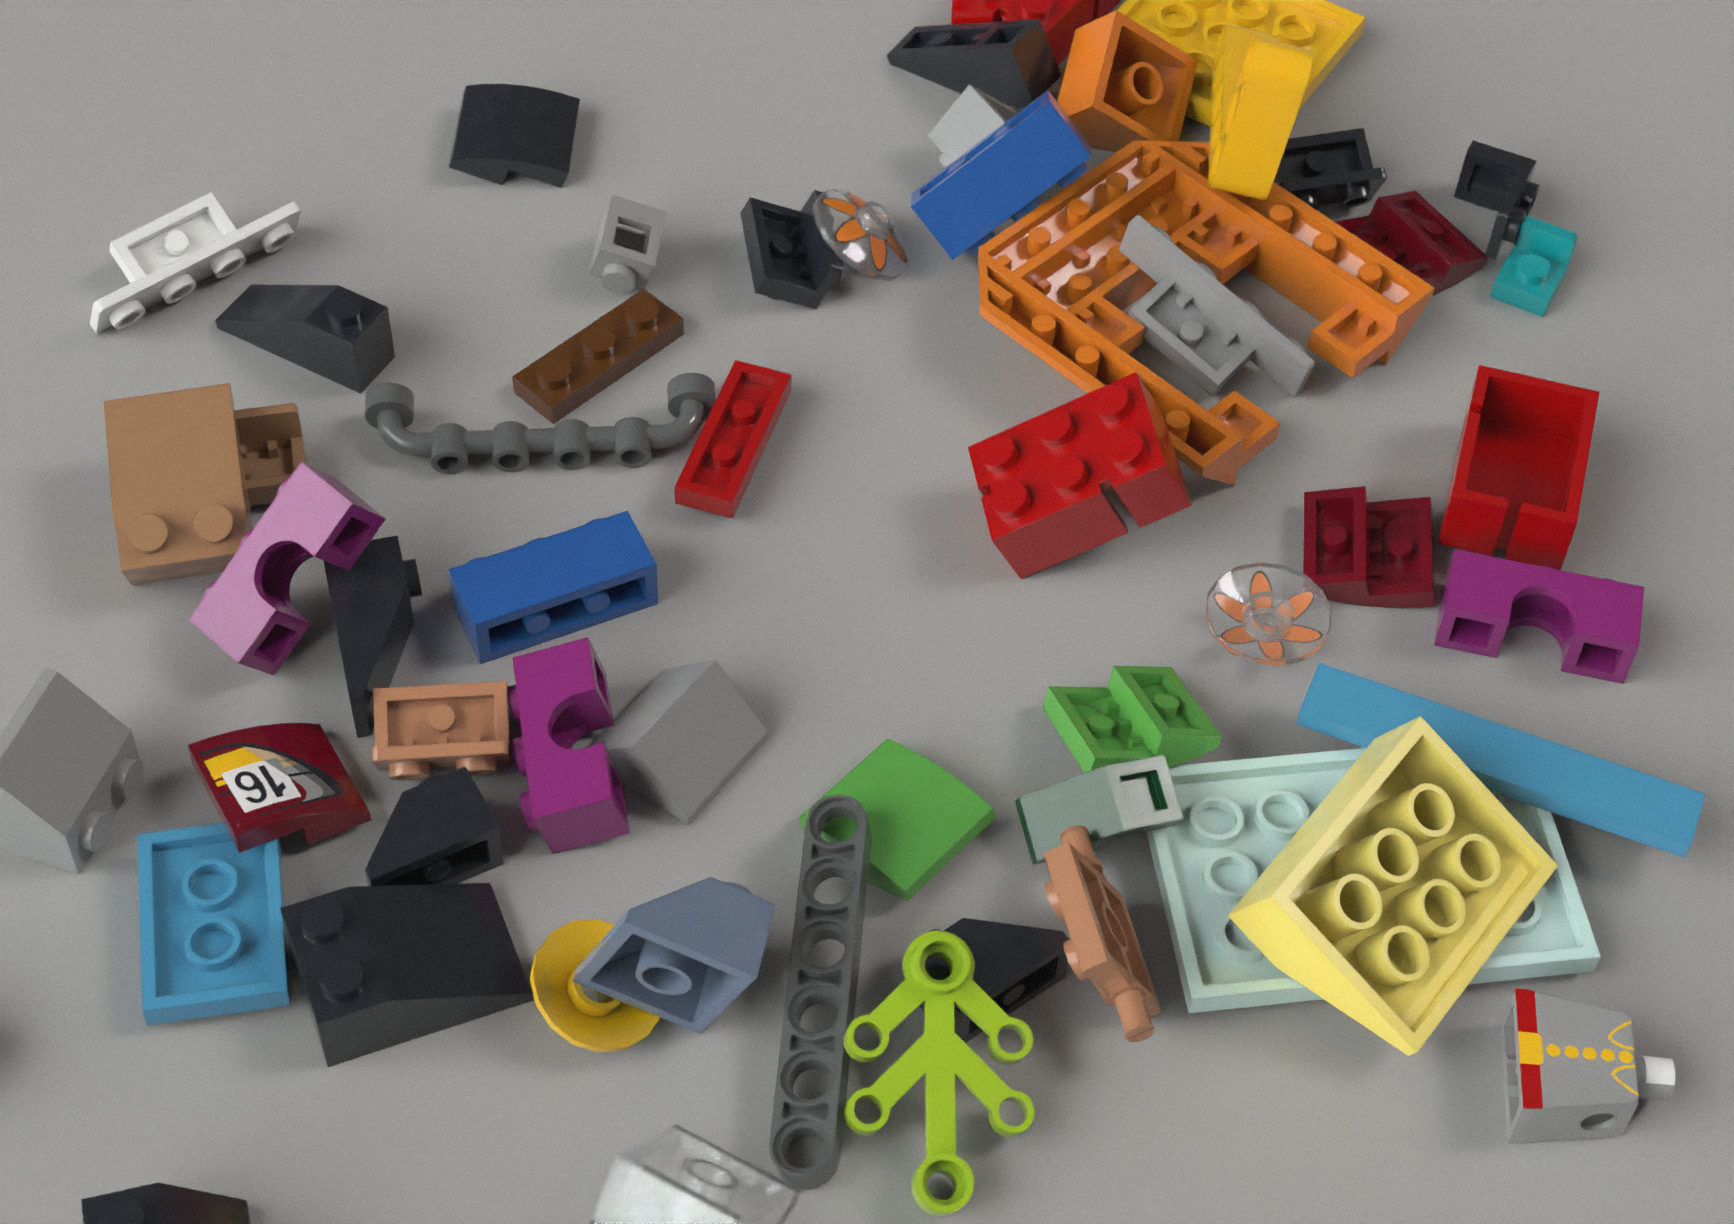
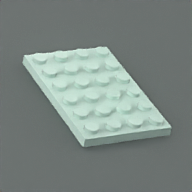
(1239, 822)

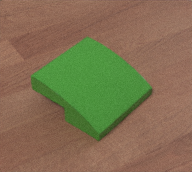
(1134, 718)
(915, 816)

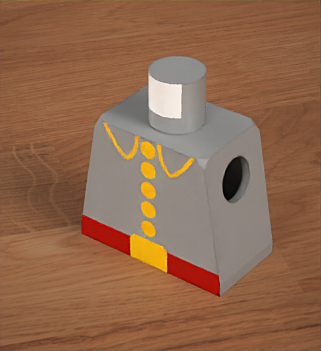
(1573, 1070)

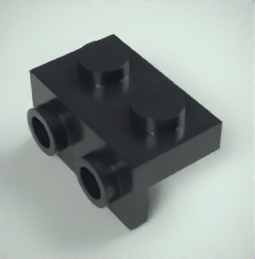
(1330, 169)
(789, 253)

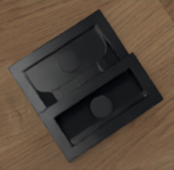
(514, 131)

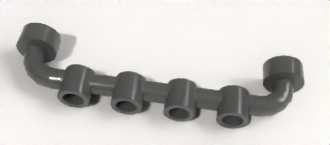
(510, 442)

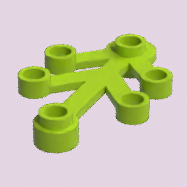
(941, 1058)

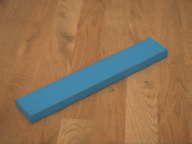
(1513, 761)

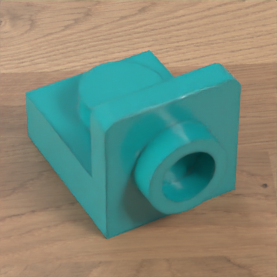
(1535, 266)

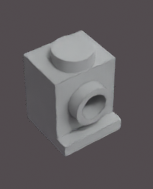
(622, 255)

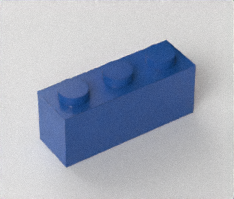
(1002, 177)
(554, 586)

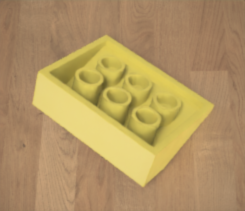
(1396, 887)

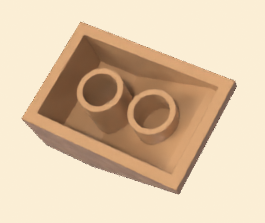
(176, 482)

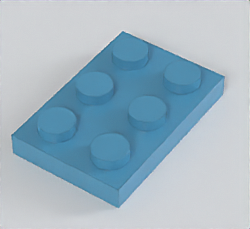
(210, 925)

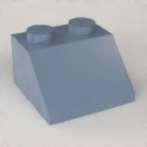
(683, 952)

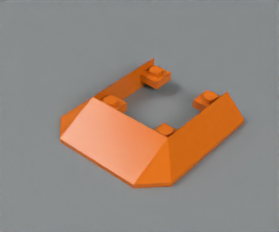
(1064, 285)

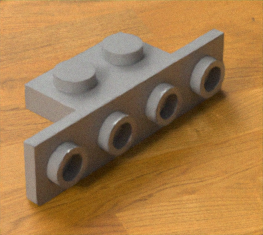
(1202, 321)

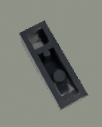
(999, 58)
(315, 328)
(372, 620)

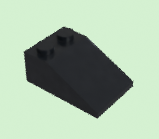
(401, 963)

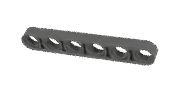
(815, 985)

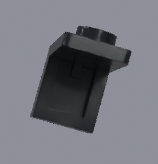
(1500, 183)

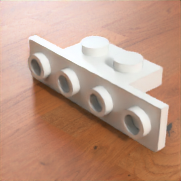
(182, 249)

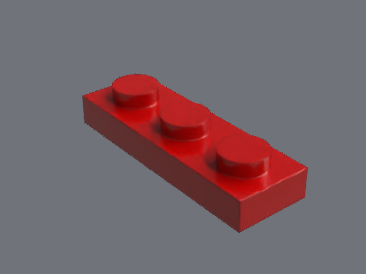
(733, 439)

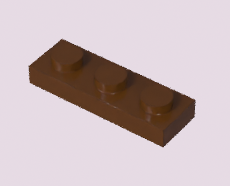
(598, 356)

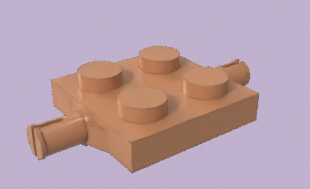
(1101, 932)

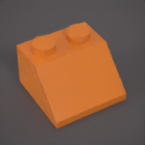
(1125, 84)

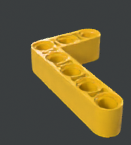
(1253, 108)

